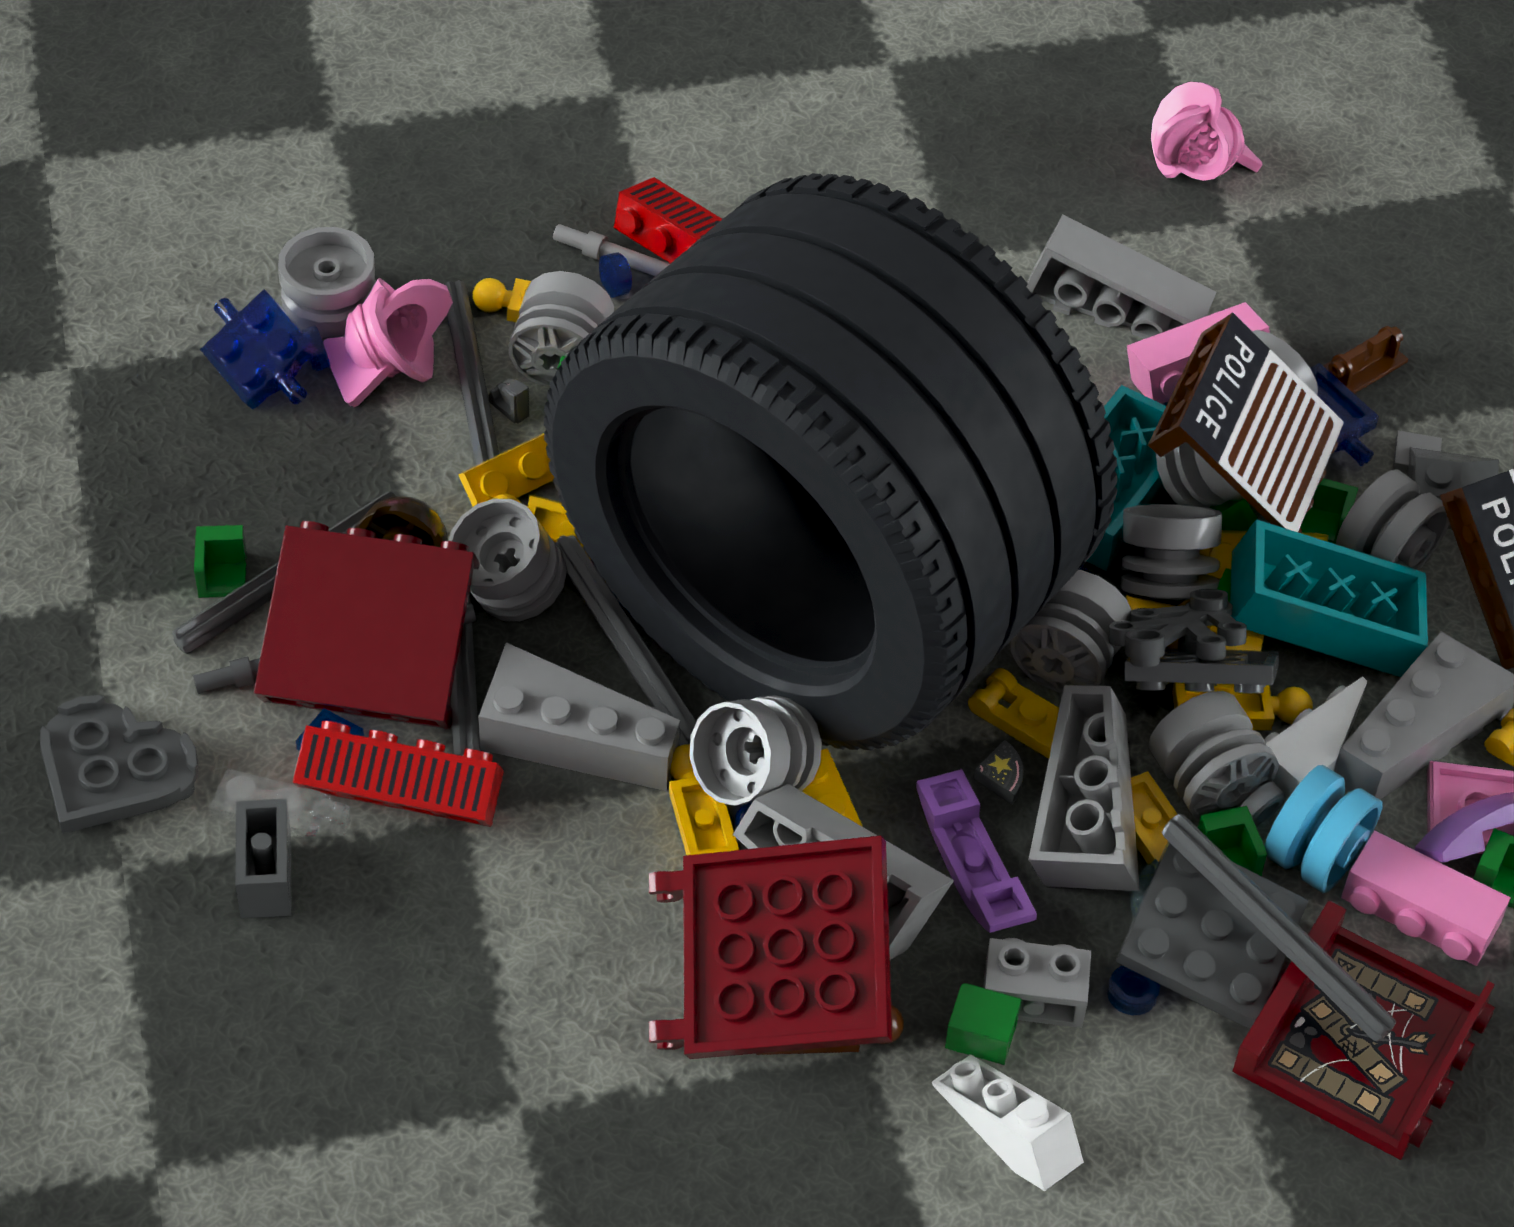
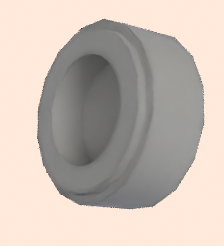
(1264, 802)

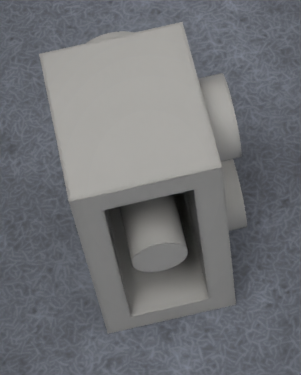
(1046, 978)

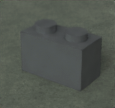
(263, 858)

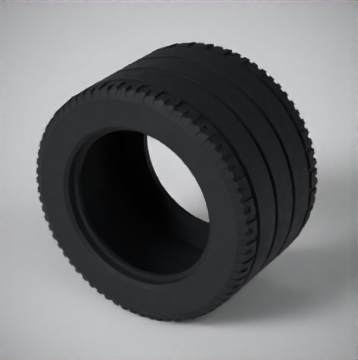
(833, 456)

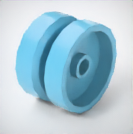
(1322, 828)

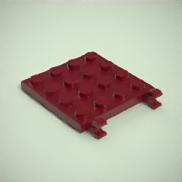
(781, 948)

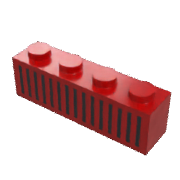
(661, 218)
(398, 774)

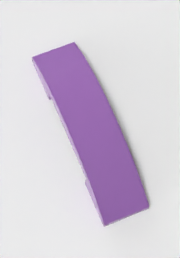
(1462, 831)
(970, 854)

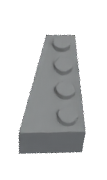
(1114, 283)
(1429, 711)
(574, 723)
(1086, 802)
(794, 817)

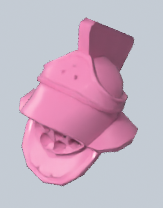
(1198, 135)
(388, 337)

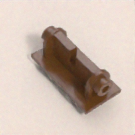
(1369, 360)

